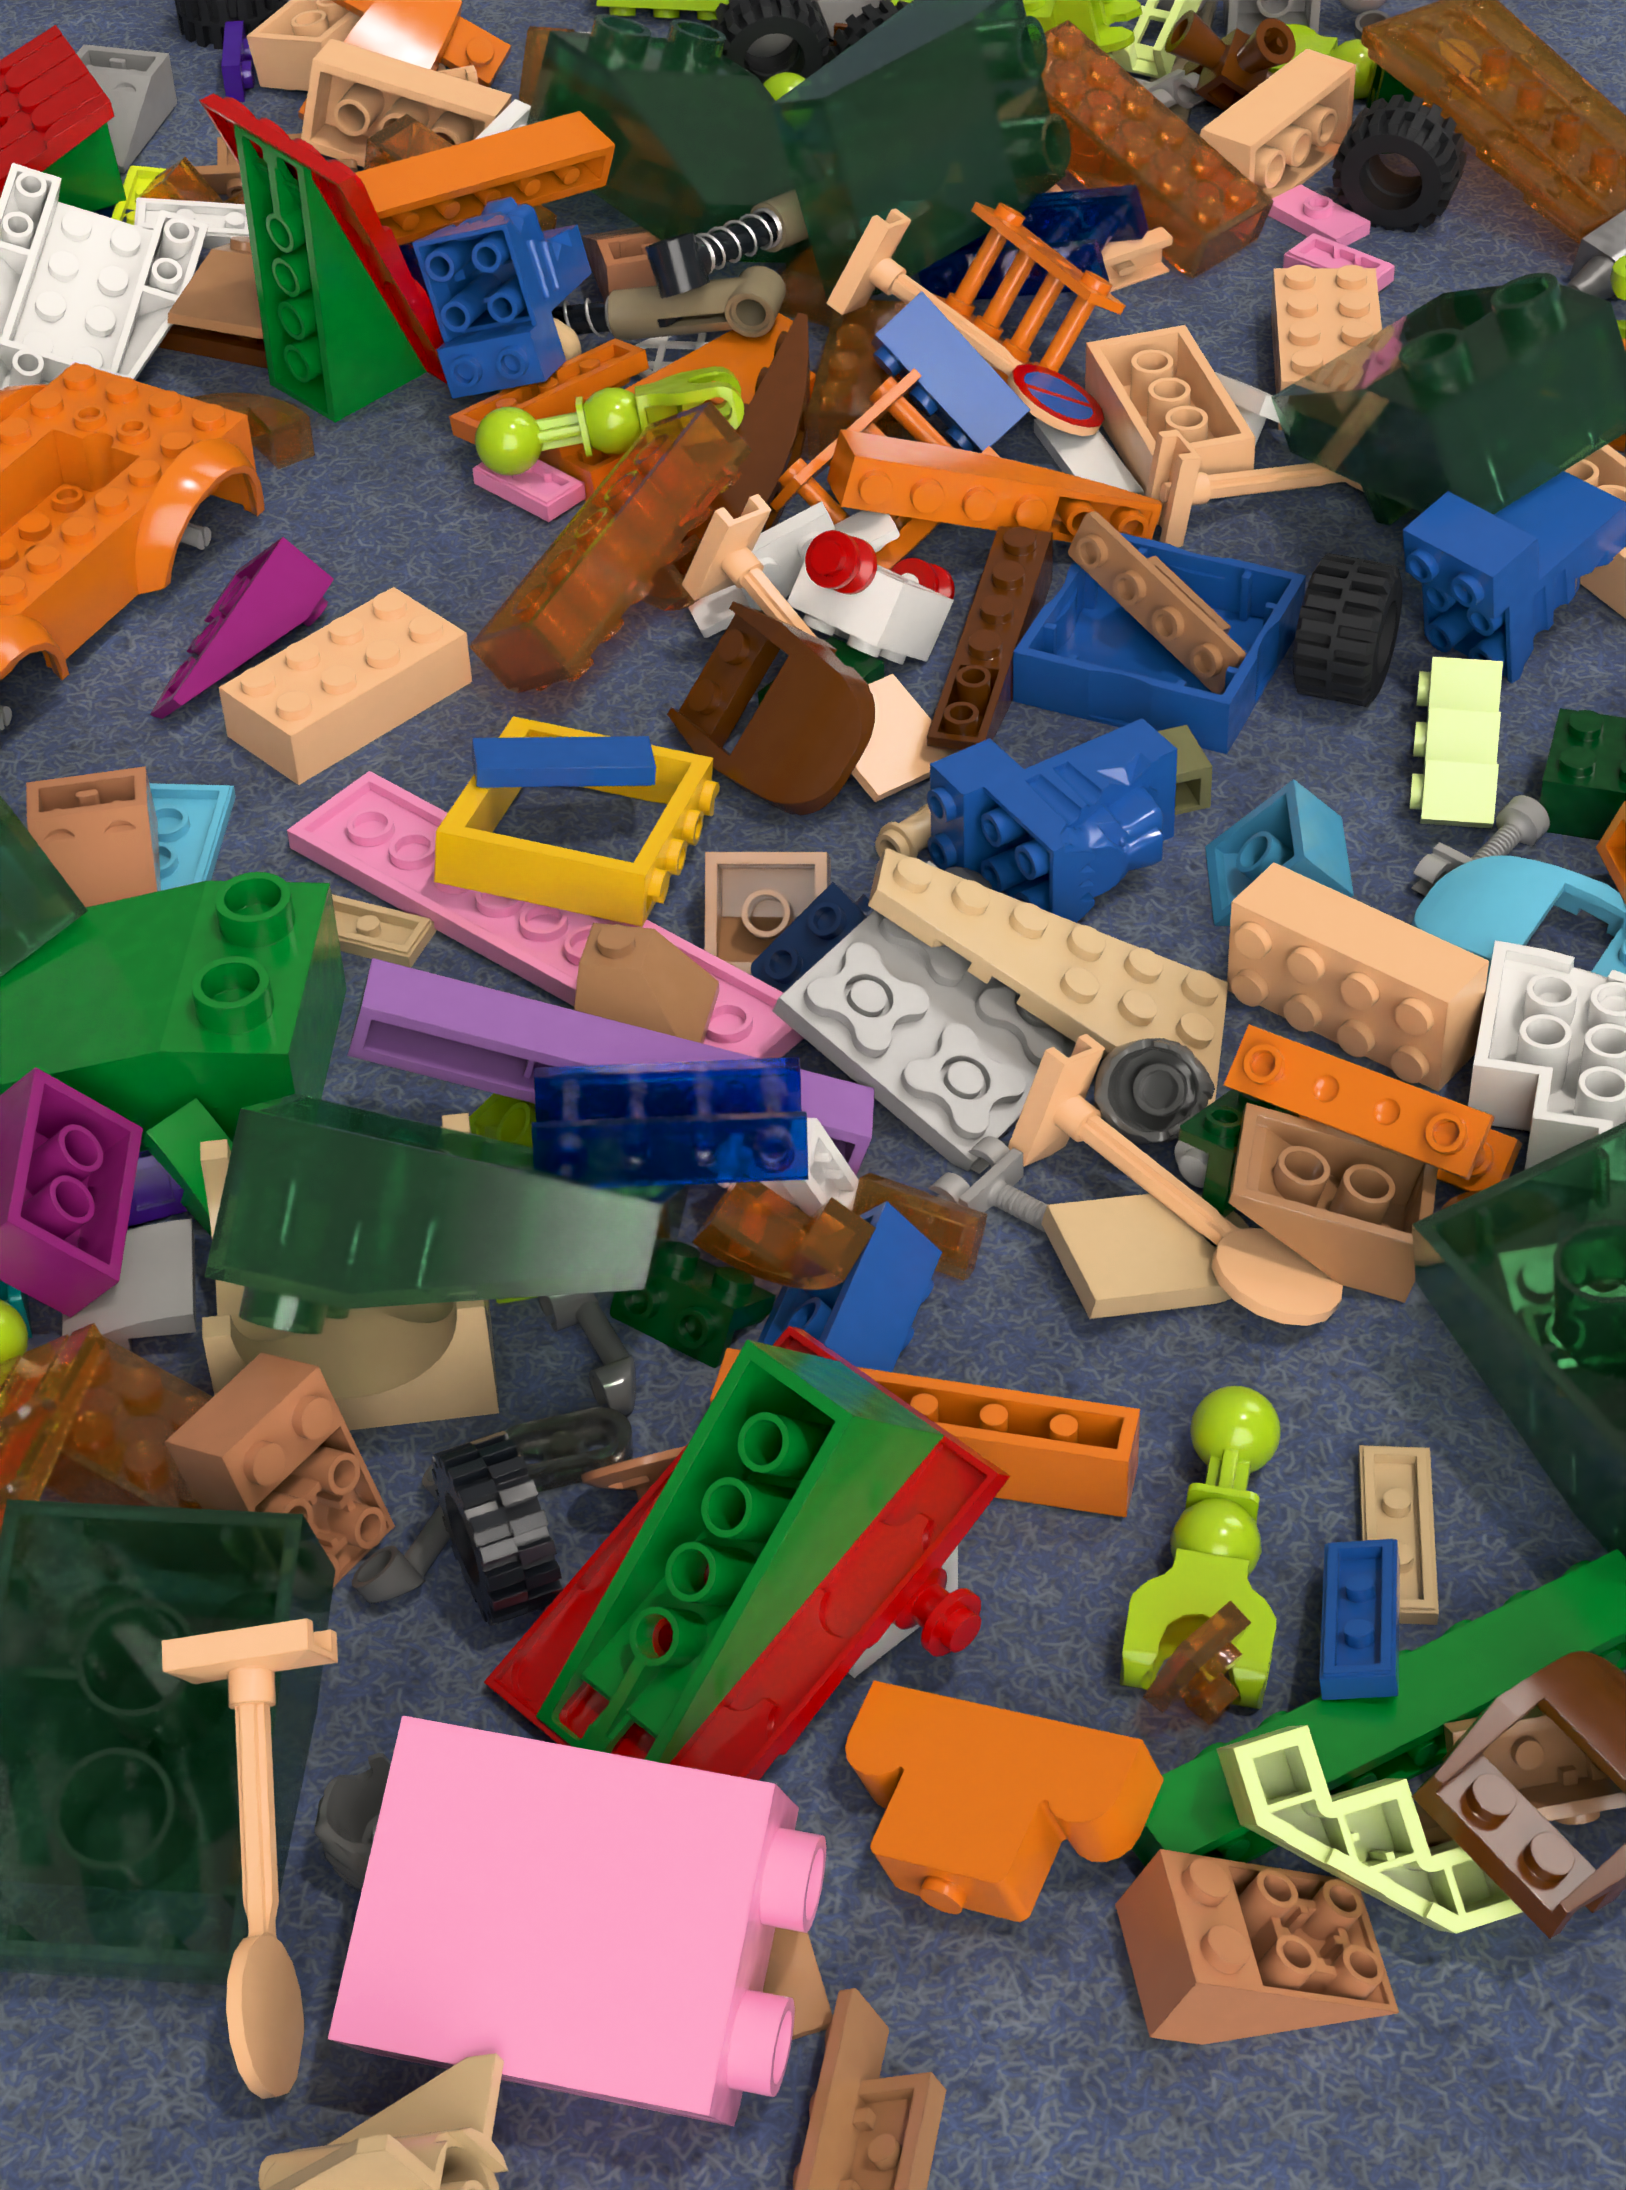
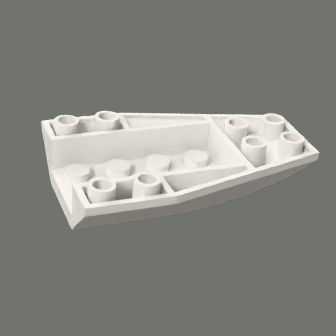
(84, 283)

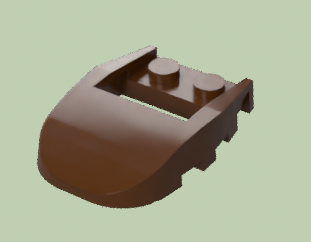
(803, 731)
(1501, 1826)

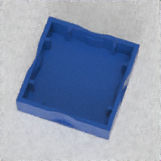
(1105, 667)

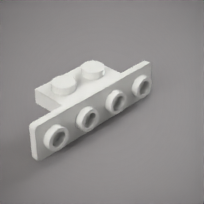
(783, 554)

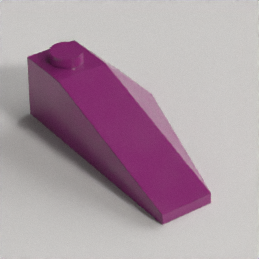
(251, 613)

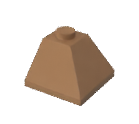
(644, 982)

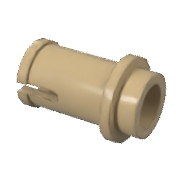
(907, 836)

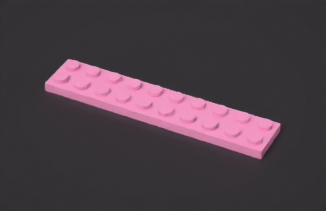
(387, 847)

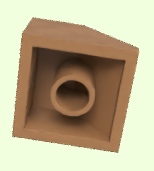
(756, 898)

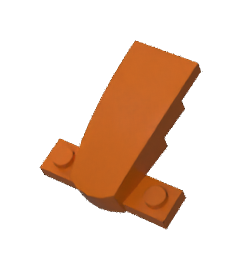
(425, 36)
(599, 368)

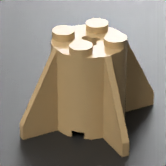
(421, 2142)

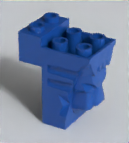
(496, 293)
(1503, 574)
(1060, 825)

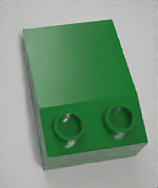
(182, 999)

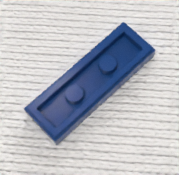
(563, 761)
(1360, 1620)

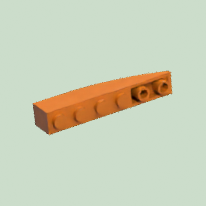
(976, 489)

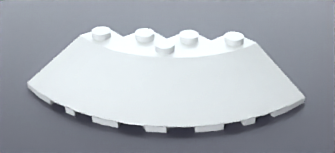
(1550, 1049)

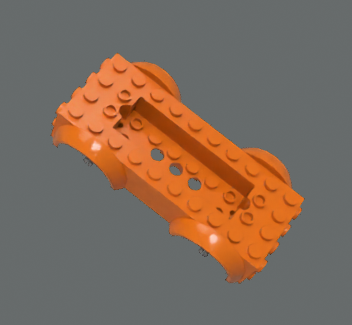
(100, 498)

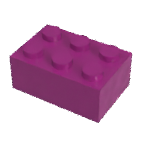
(63, 1192)

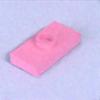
(1318, 214)
(1325, 253)
(538, 490)

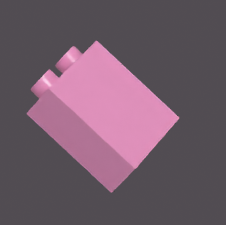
(578, 1921)

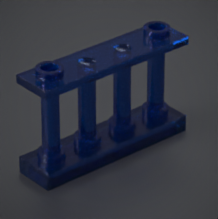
(1070, 222)
(671, 1122)

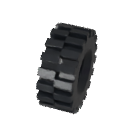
(497, 1527)

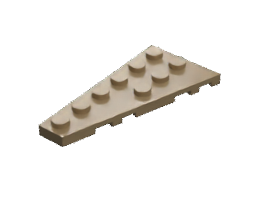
(1060, 968)

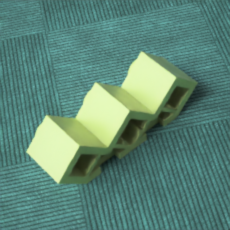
(1458, 742)
(1358, 1835)

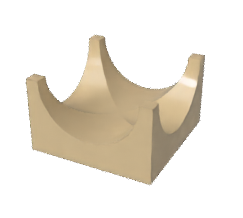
(380, 1360)

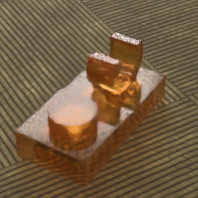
(946, 1224)
(1199, 1665)

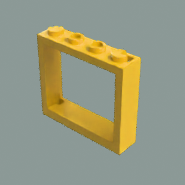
(568, 879)

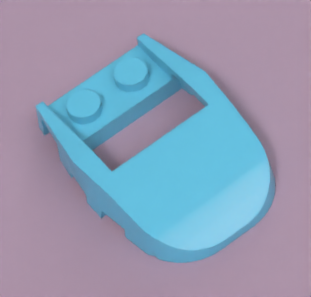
(1508, 901)

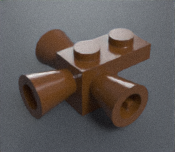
(1232, 64)

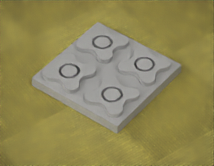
(923, 1034)

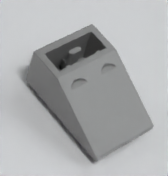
(139, 91)

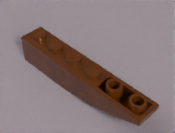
(772, 426)
(1002, 611)

